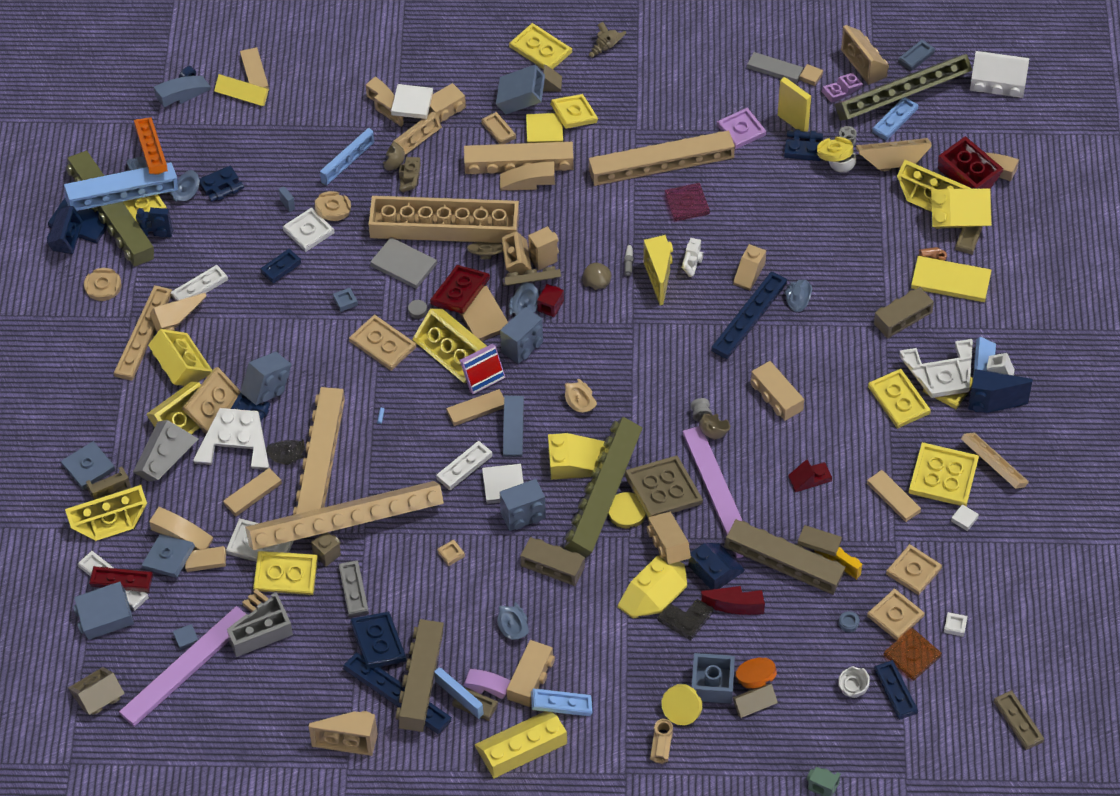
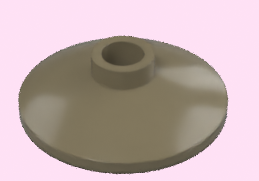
(485, 249)

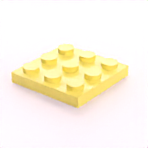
(943, 474)

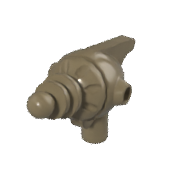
(605, 40)

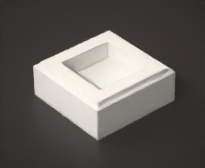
(964, 517)
(955, 624)

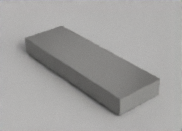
(774, 67)
(353, 589)

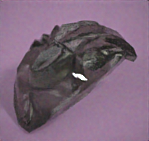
(286, 451)

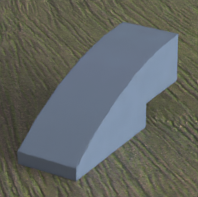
(181, 89)
(513, 426)

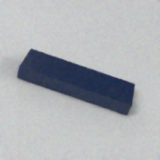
(895, 689)

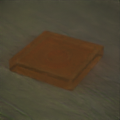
(912, 654)

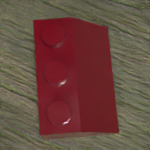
(969, 165)

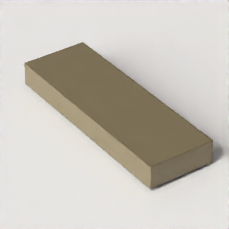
(1018, 720)

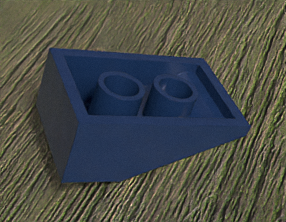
(998, 391)

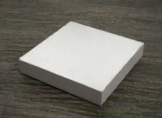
(412, 101)
(308, 229)
(499, 479)

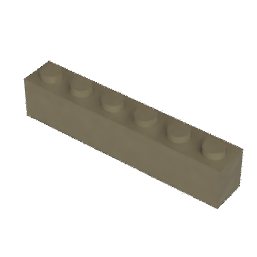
(784, 556)
(421, 675)

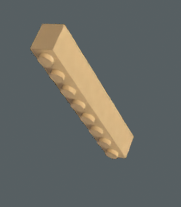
(661, 158)
(320, 450)

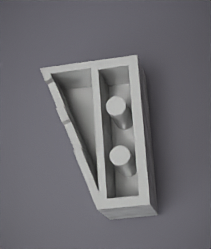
(163, 450)
(260, 627)

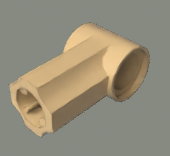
(661, 742)

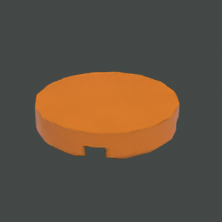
(756, 672)

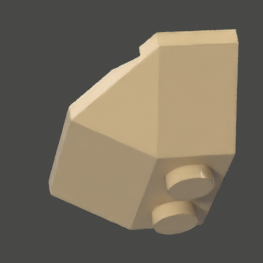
(892, 154)

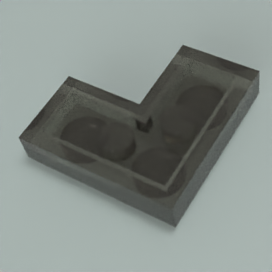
(687, 622)

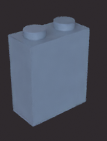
(520, 89)
(103, 610)

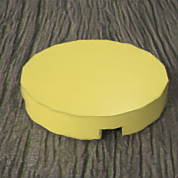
(835, 149)
(626, 511)
(681, 704)

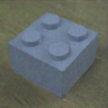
(521, 335)
(265, 378)
(522, 505)
(713, 677)

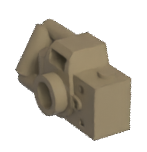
(409, 174)

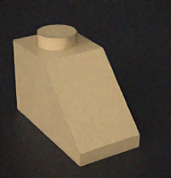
(750, 267)

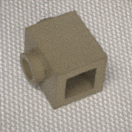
(326, 548)

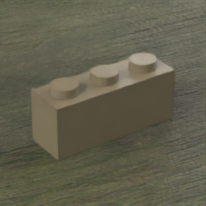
(903, 312)
(552, 561)

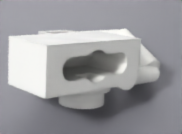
(692, 256)

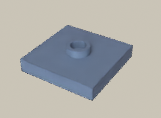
(88, 464)
(168, 555)

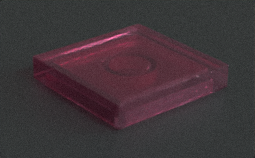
(687, 202)

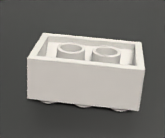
(999, 74)

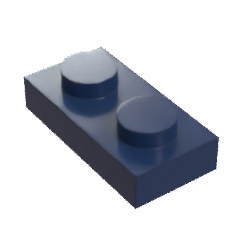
(281, 265)

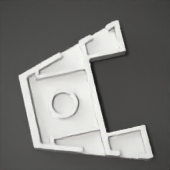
(943, 376)
(236, 430)

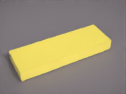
(241, 90)

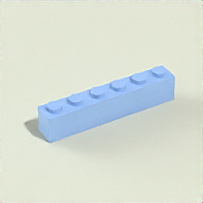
(119, 187)

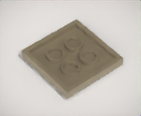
(663, 486)

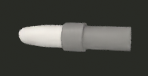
(628, 260)

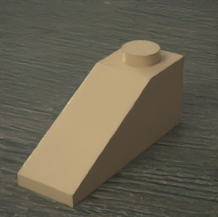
(172, 314)

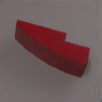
(734, 601)

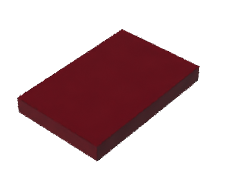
(460, 289)

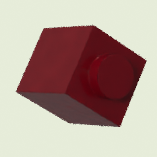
(550, 300)

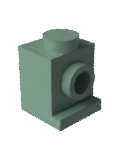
(823, 781)

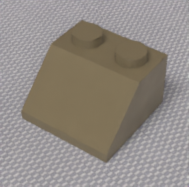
(96, 691)

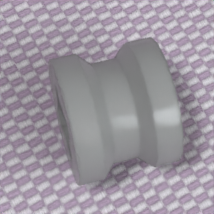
(848, 132)
(700, 406)

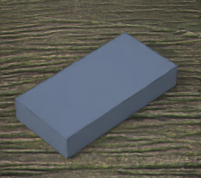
(916, 55)

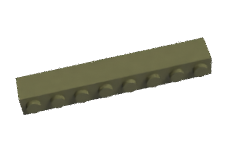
(903, 87)
(116, 216)
(603, 487)

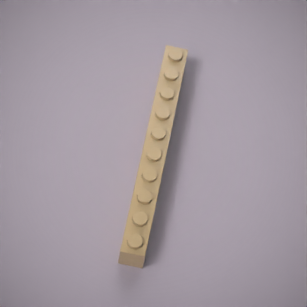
(344, 515)

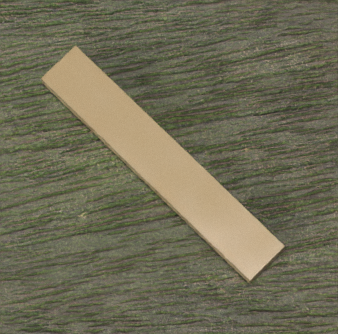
(141, 335)

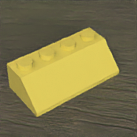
(447, 341)
(522, 743)

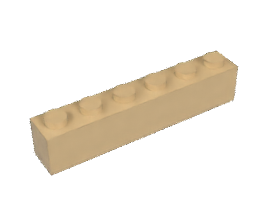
(505, 157)

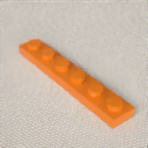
(150, 146)

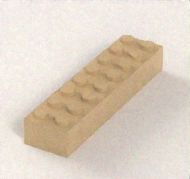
(442, 219)

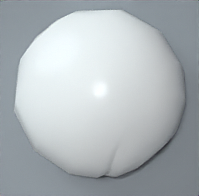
(844, 165)
(854, 682)

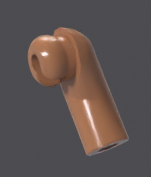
(934, 253)

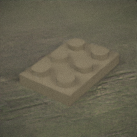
(531, 276)

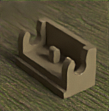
(110, 485)

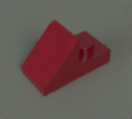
(809, 476)

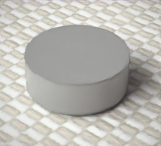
(417, 309)

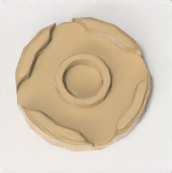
(332, 206)
(102, 284)

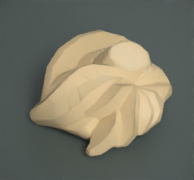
(579, 396)

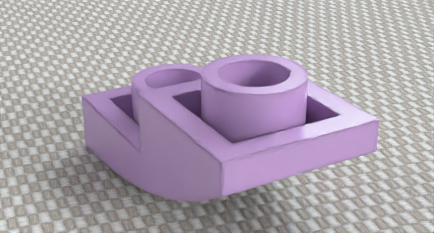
(842, 88)
(482, 680)

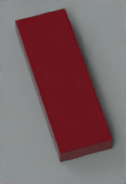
(130, 579)

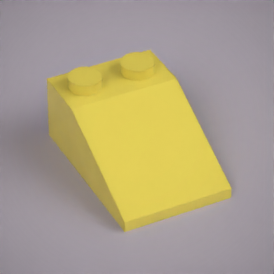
(961, 208)
(657, 264)
(573, 455)

